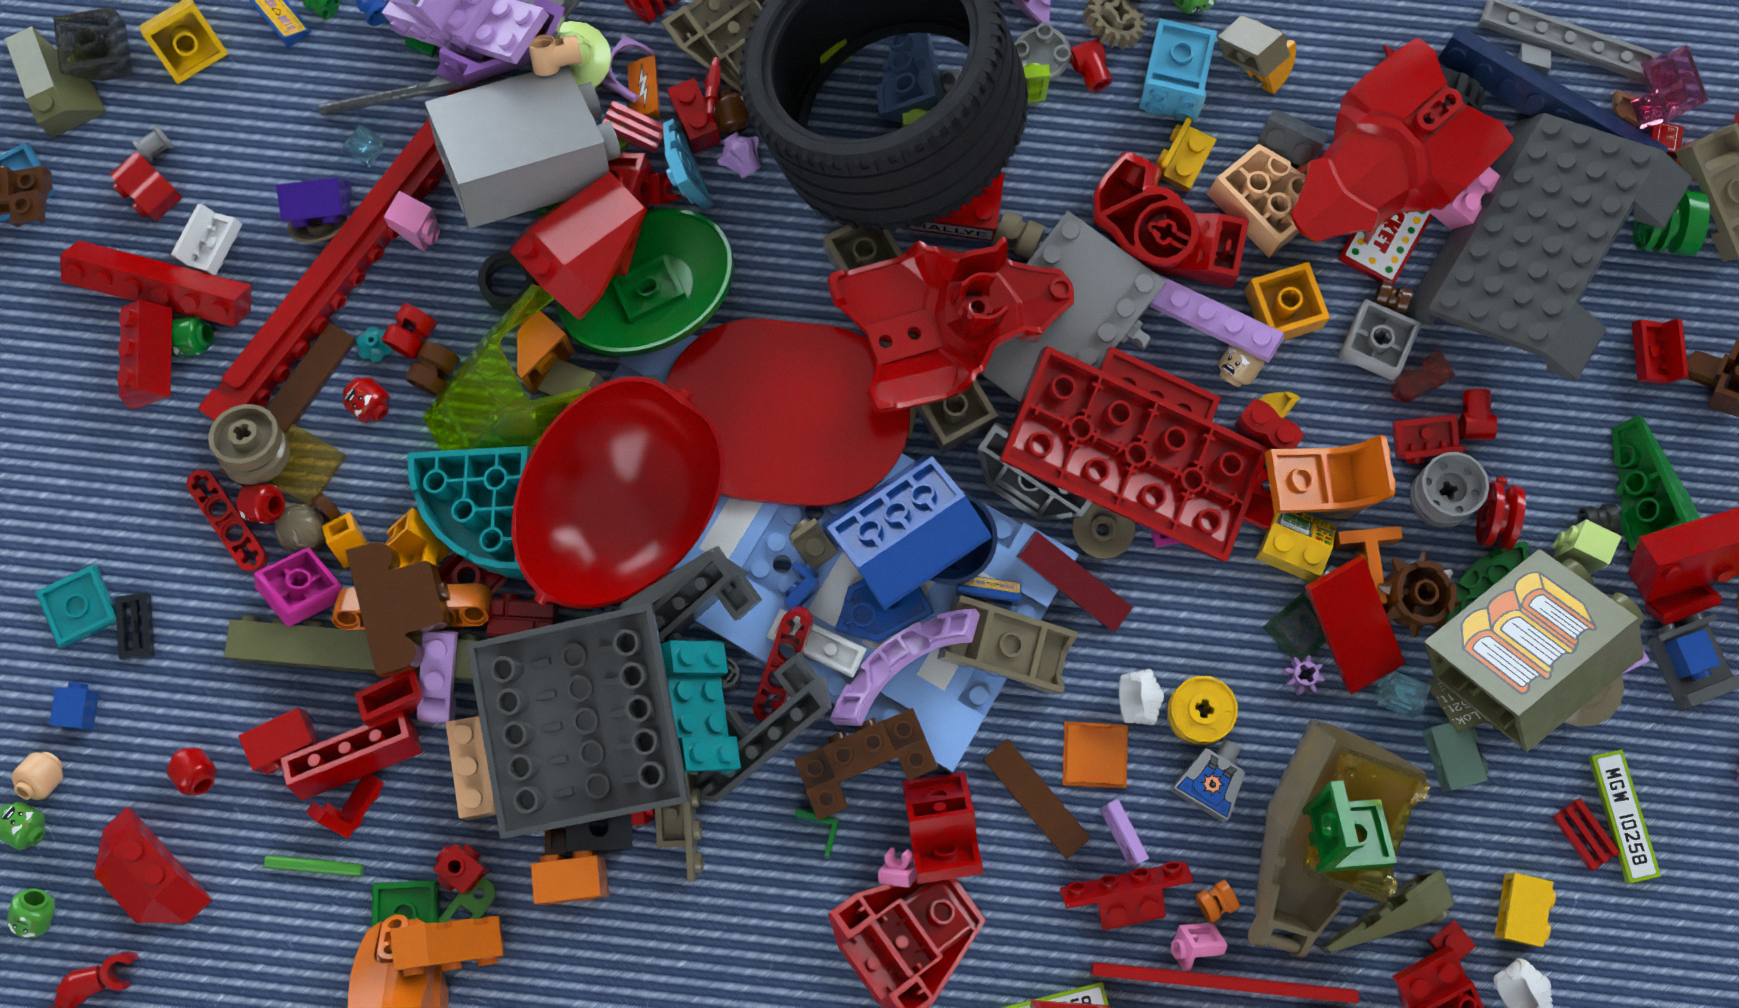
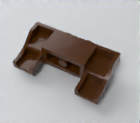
(24, 193)
(858, 752)

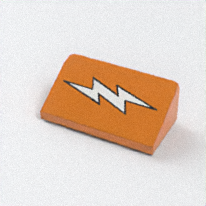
(644, 83)

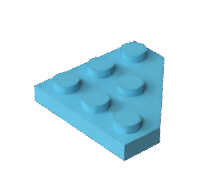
(683, 167)

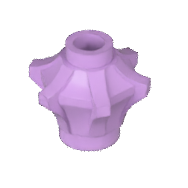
(740, 154)

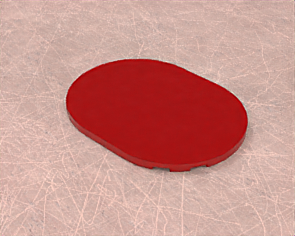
(792, 411)

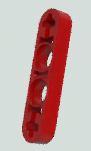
(227, 521)
(776, 660)

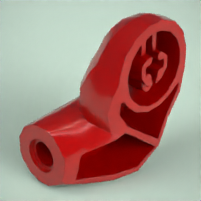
(1142, 216)

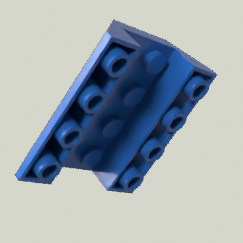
(907, 530)

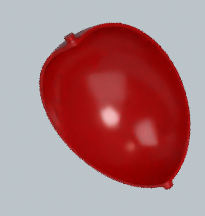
(615, 493)

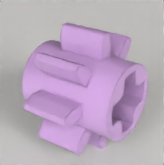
(1306, 665)

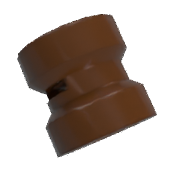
(1393, 297)

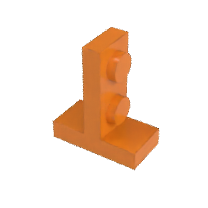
(1368, 547)

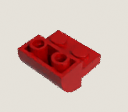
(1437, 983)

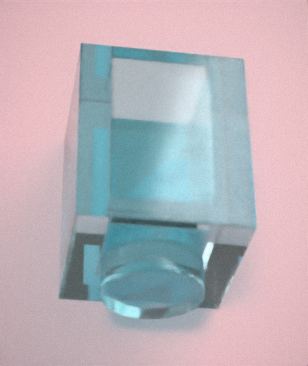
(1402, 694)

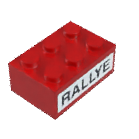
(973, 220)

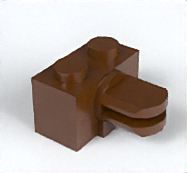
(1720, 375)

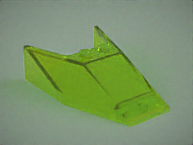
(484, 398)

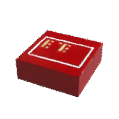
(1669, 135)

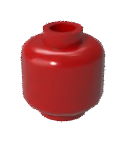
(191, 771)

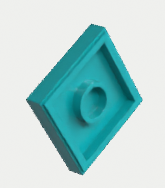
(77, 606)

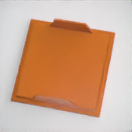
(1095, 755)

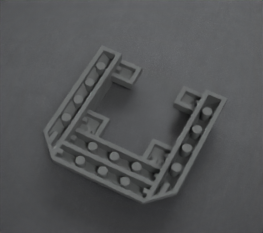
(725, 581)

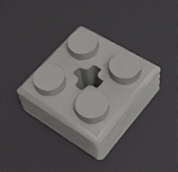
(1397, 336)

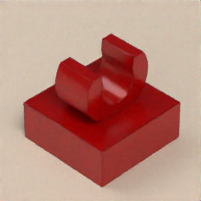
(661, 189)

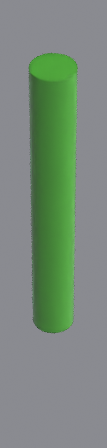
(313, 865)

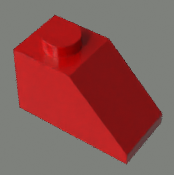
(390, 696)

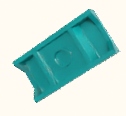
(699, 706)

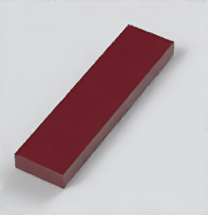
(1074, 581)

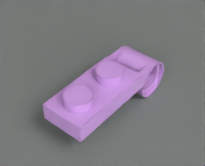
(437, 677)

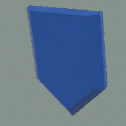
(868, 620)

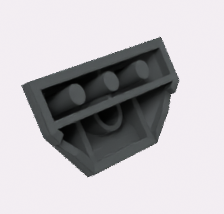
(1023, 490)

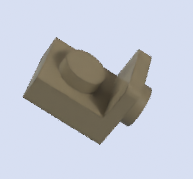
(812, 543)

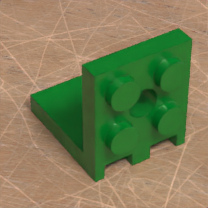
(1335, 835)

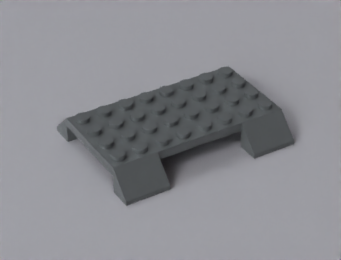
(1545, 236)

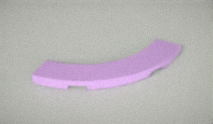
(894, 655)

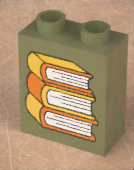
(1536, 647)

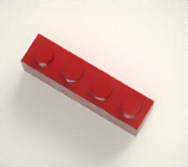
(351, 755)

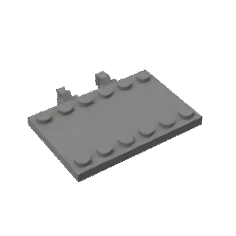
(1108, 302)

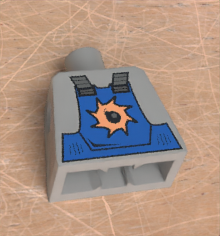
(1212, 781)

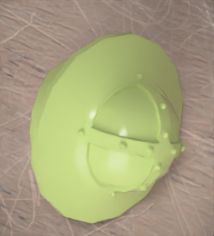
(594, 53)

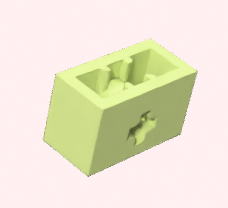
(1587, 545)

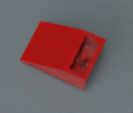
(1217, 253)

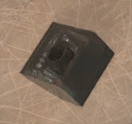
(93, 44)

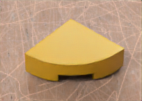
(1281, 402)

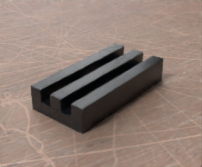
(147, 626)

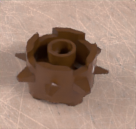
(1419, 594)

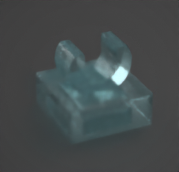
(364, 145)

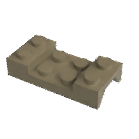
(1716, 168)
(1013, 646)

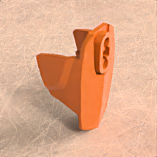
(379, 986)

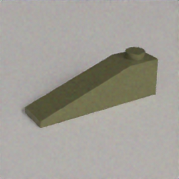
(54, 98)
(1413, 904)

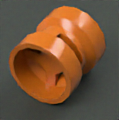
(1217, 901)

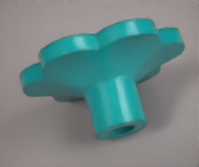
(377, 349)

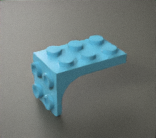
(1178, 70)

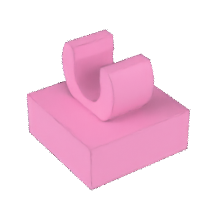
(898, 870)

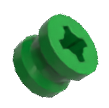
(324, 8)

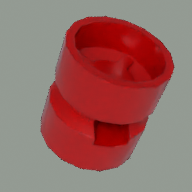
(401, 339)

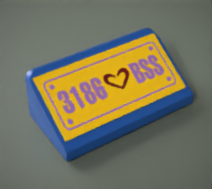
(282, 20)
(991, 590)

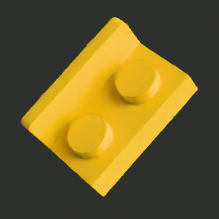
(1186, 156)

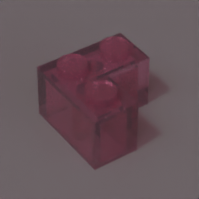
(1673, 87)

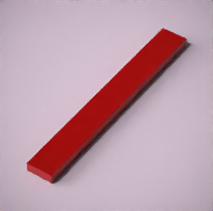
(1224, 982)

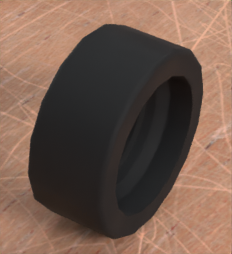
(488, 269)

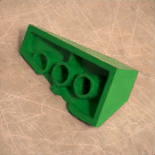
(1648, 485)

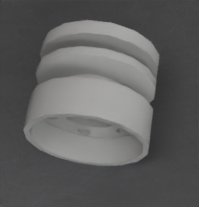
(1452, 474)

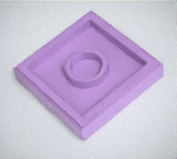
(1123, 833)

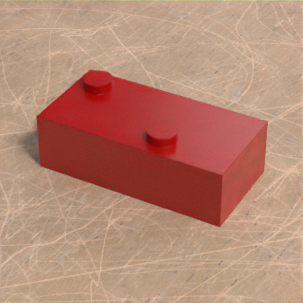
(1687, 556)

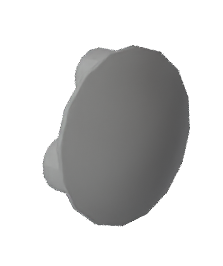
(1044, 46)

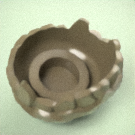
(300, 528)

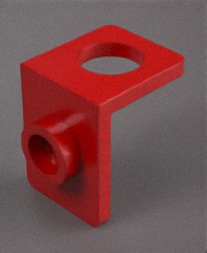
(1260, 508)

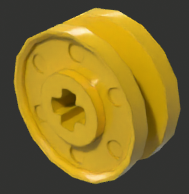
(1217, 700)

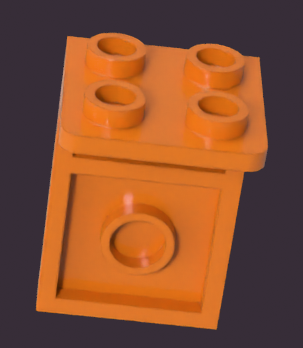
(1330, 477)

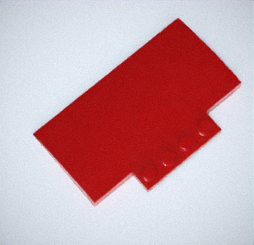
(1136, 447)

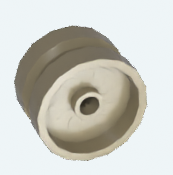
(249, 444)

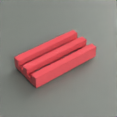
(635, 124)

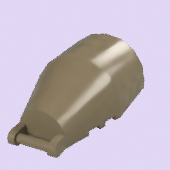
(1284, 892)

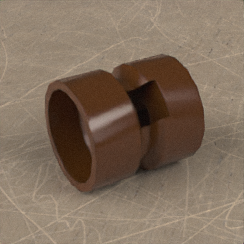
(433, 367)

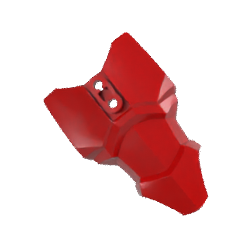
(1387, 155)
(955, 307)

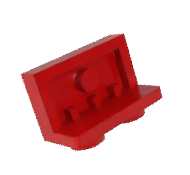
(1659, 351)
(1426, 437)

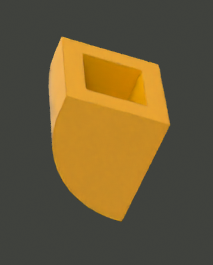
(342, 535)

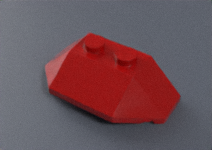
(146, 874)

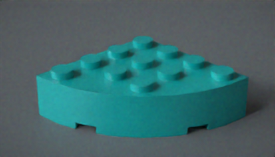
(470, 501)

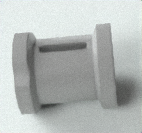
(152, 144)

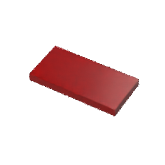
(1355, 624)

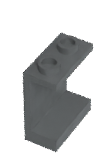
(1685, 690)

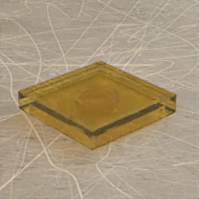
(309, 466)

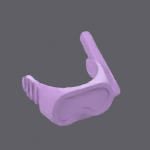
(609, 81)

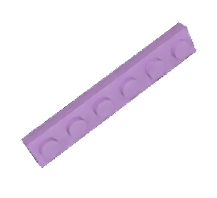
(1218, 320)

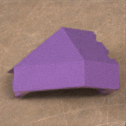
(468, 69)

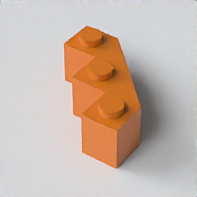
(447, 944)

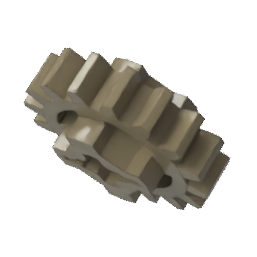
(1115, 22)

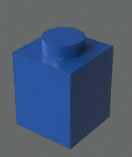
(1692, 655)
(74, 707)

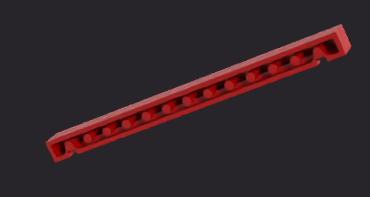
(327, 281)

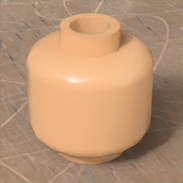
(37, 776)

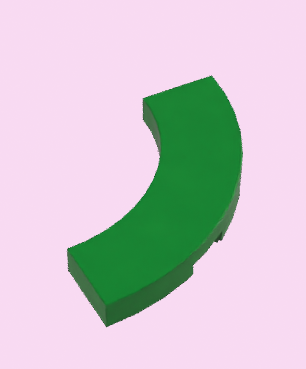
(1485, 574)

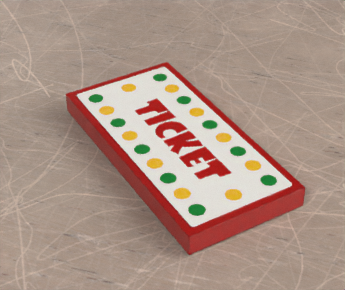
(1388, 248)

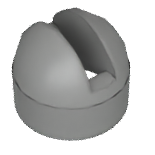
(948, 78)

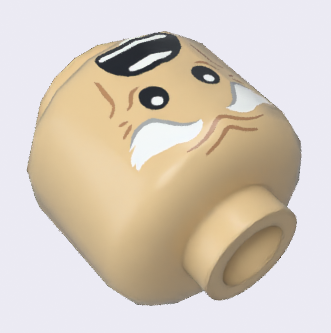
(1239, 366)

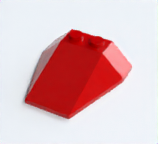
(580, 243)
(906, 938)

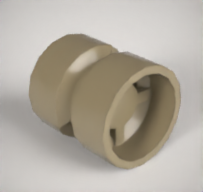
(1021, 236)

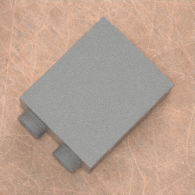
(521, 143)

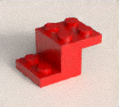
(942, 827)

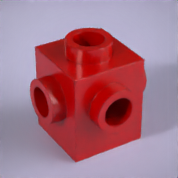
(471, 869)

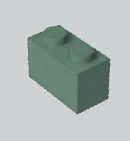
(1455, 756)

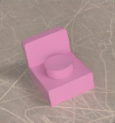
(1196, 941)

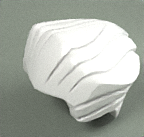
(1140, 697)
(1523, 986)

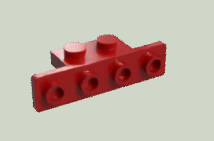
(1128, 896)

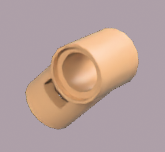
(550, 53)

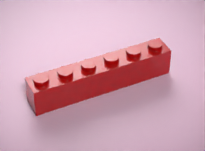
(155, 282)

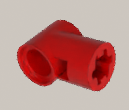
(1090, 61)
(1476, 419)

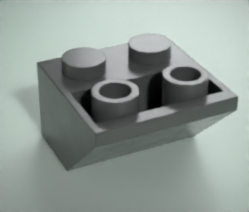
(1292, 138)

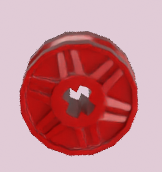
(1501, 516)

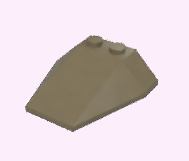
(714, 30)

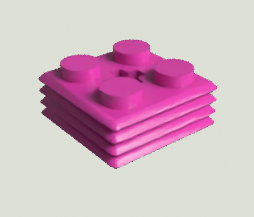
(297, 586)

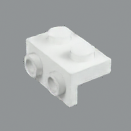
(206, 240)

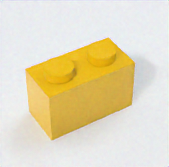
(1525, 910)

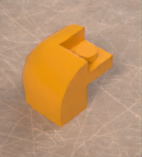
(415, 540)

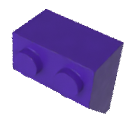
(314, 200)

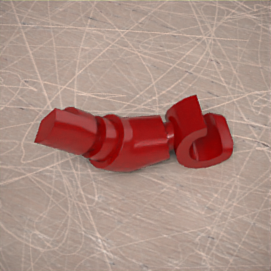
(88, 981)

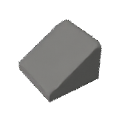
(1535, 57)

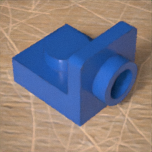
(801, 592)

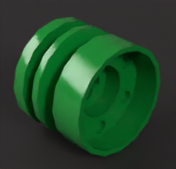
(1683, 232)

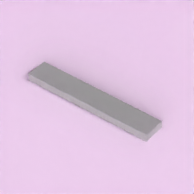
(1565, 38)

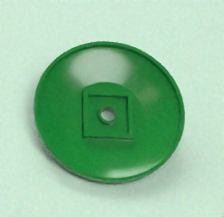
(691, 274)

